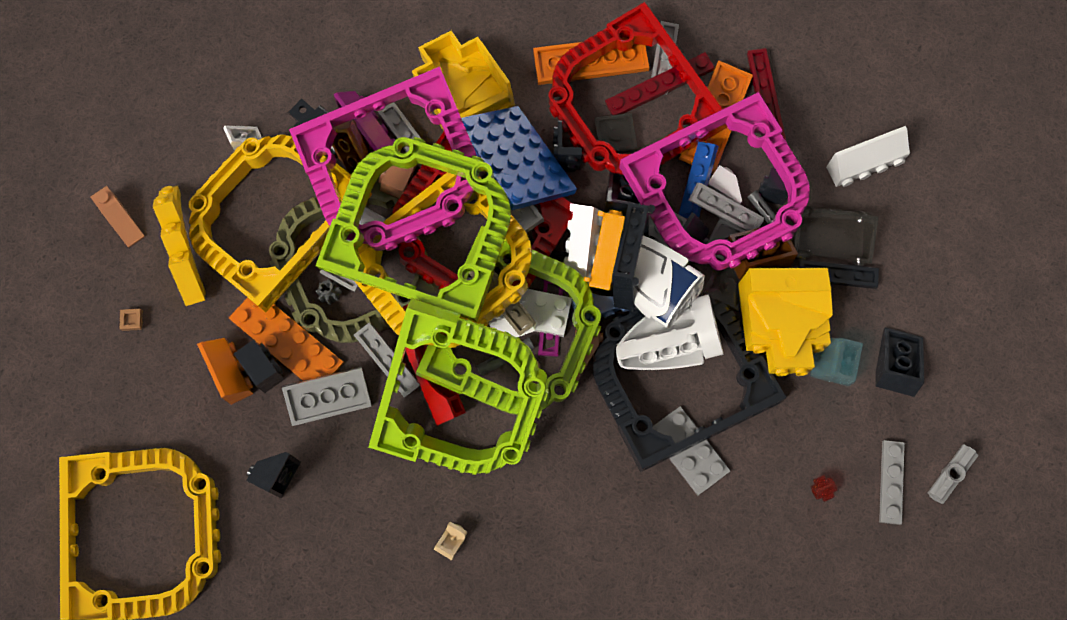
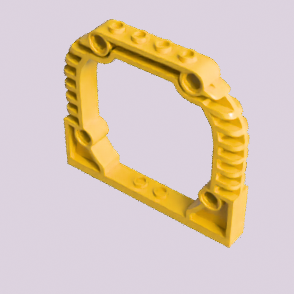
(263, 284)
(496, 300)
(82, 474)

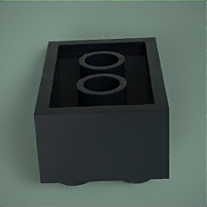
(619, 194)
(900, 362)

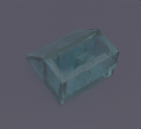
(838, 362)

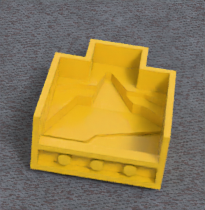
(470, 74)
(786, 316)

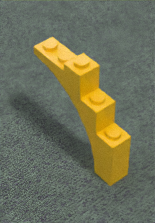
(175, 239)

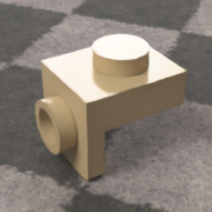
(451, 540)

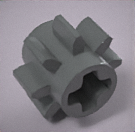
(328, 291)

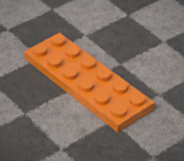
(611, 64)
(728, 87)
(286, 340)

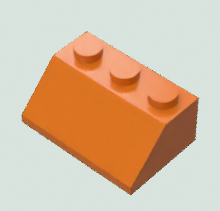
(226, 369)

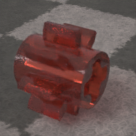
(823, 488)

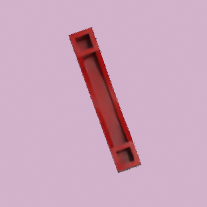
(442, 401)

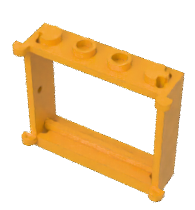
(606, 250)

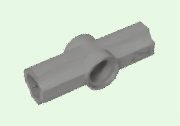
(945, 483)

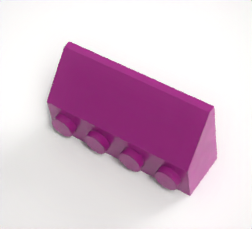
(368, 126)

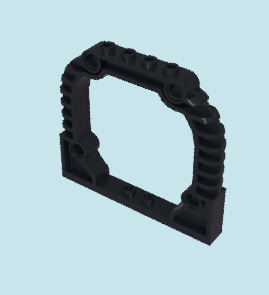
(652, 447)

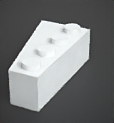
(584, 238)

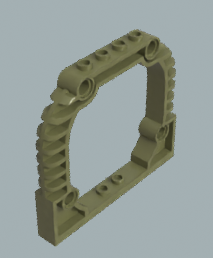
(336, 331)

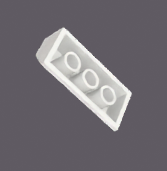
(869, 157)

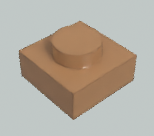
(131, 319)

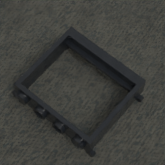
(623, 279)

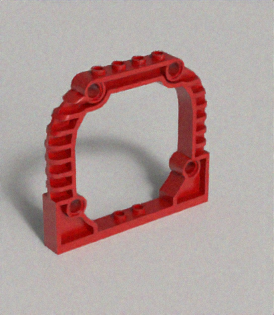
(640, 28)
(555, 215)

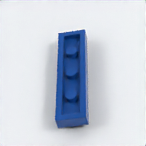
(699, 173)

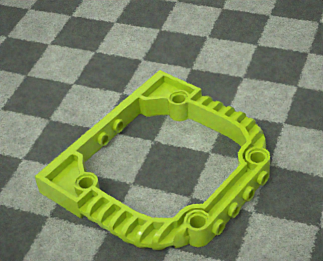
(463, 295)
(422, 326)
(440, 363)

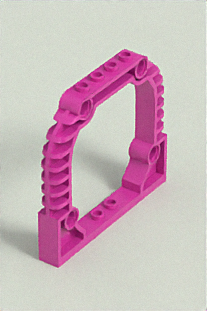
(745, 117)
(316, 138)

